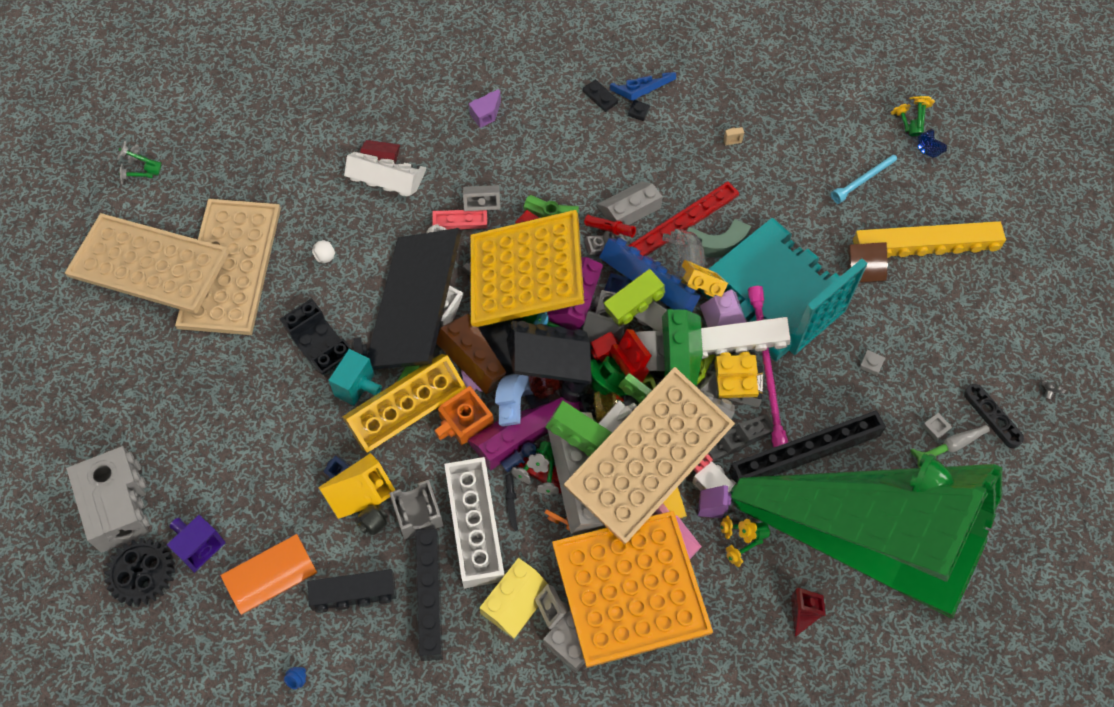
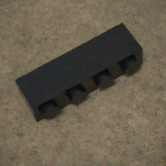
(351, 590)

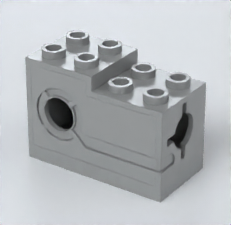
(110, 498)

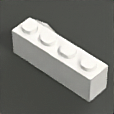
(384, 173)

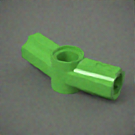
(542, 208)

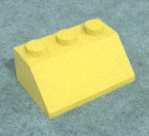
(514, 598)

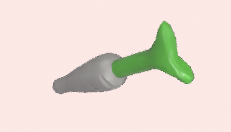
(953, 443)

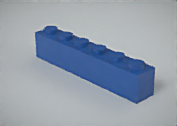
(632, 265)

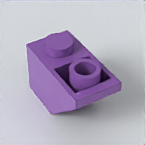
(485, 108)
(714, 502)

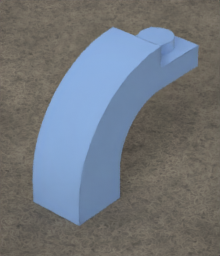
(509, 396)

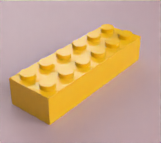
(404, 402)

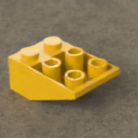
(357, 487)

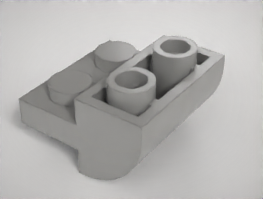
(654, 343)

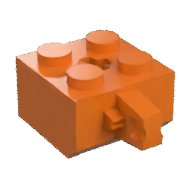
(463, 416)

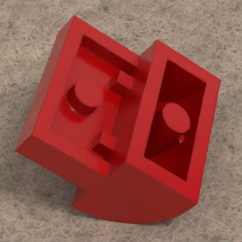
(631, 355)

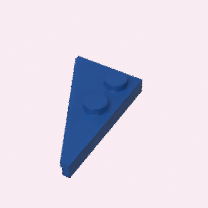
(641, 86)

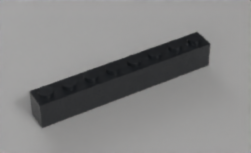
(809, 447)

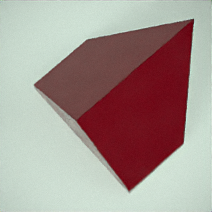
(806, 609)

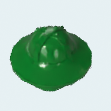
(606, 376)

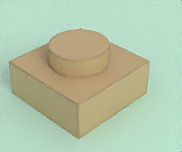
(733, 136)

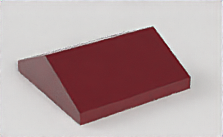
(381, 150)

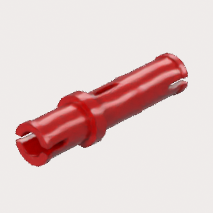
(615, 227)

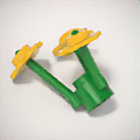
(748, 531)

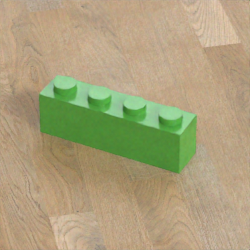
(577, 428)

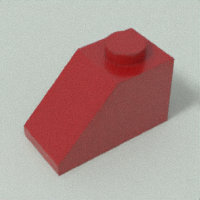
(602, 346)

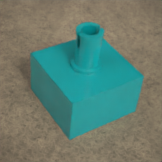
(353, 378)

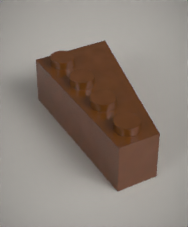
(471, 353)

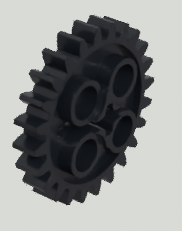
(122, 568)

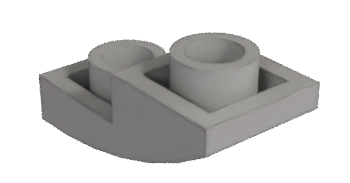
(596, 244)

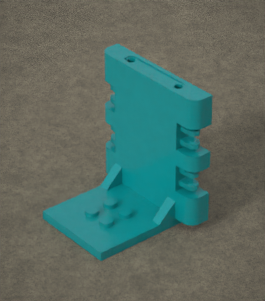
(789, 284)

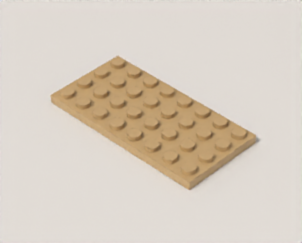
(148, 263)
(236, 291)
(649, 455)

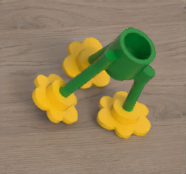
(916, 126)

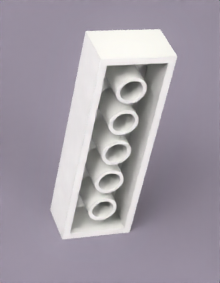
(474, 522)

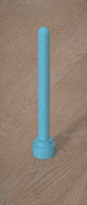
(840, 194)

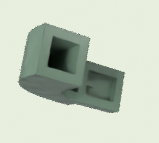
(722, 244)

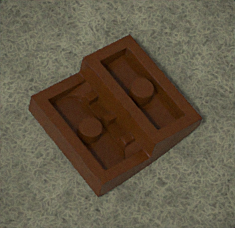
(875, 255)

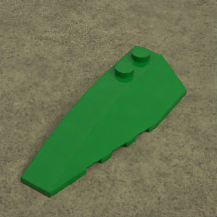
(682, 343)

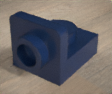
(616, 283)

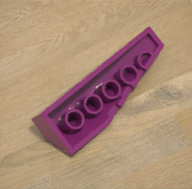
(500, 441)

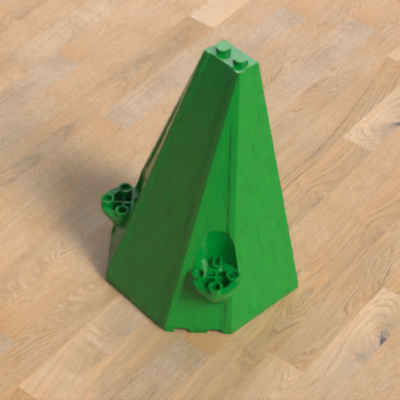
(898, 526)

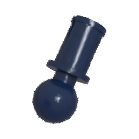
(518, 457)

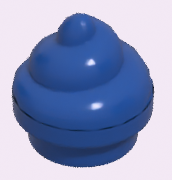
(295, 677)

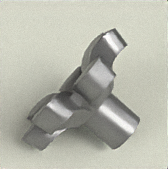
(1051, 389)

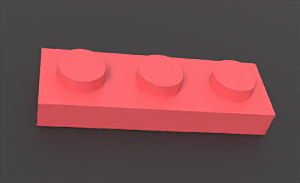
(461, 219)

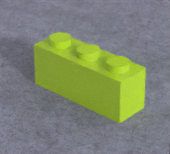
(634, 298)

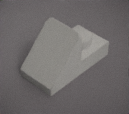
(551, 606)

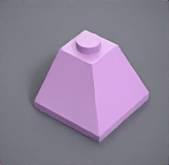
(723, 310)

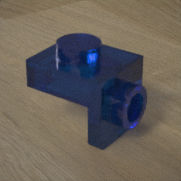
(929, 145)

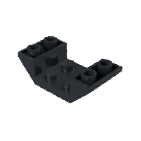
(315, 336)

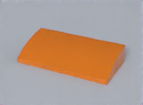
(268, 574)

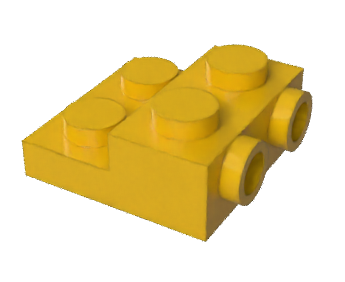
(703, 278)
(736, 375)

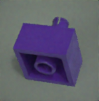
(194, 542)

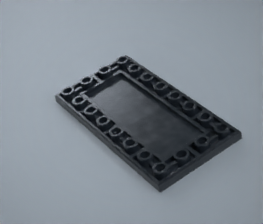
(414, 299)

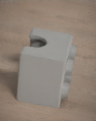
(416, 509)

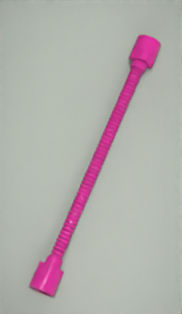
(779, 436)

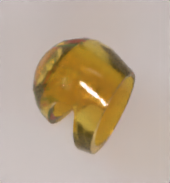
(605, 403)

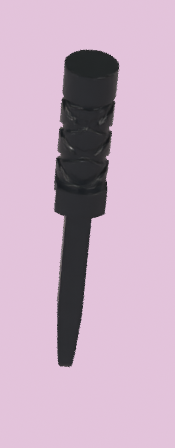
(510, 497)

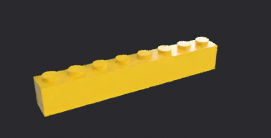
(936, 239)

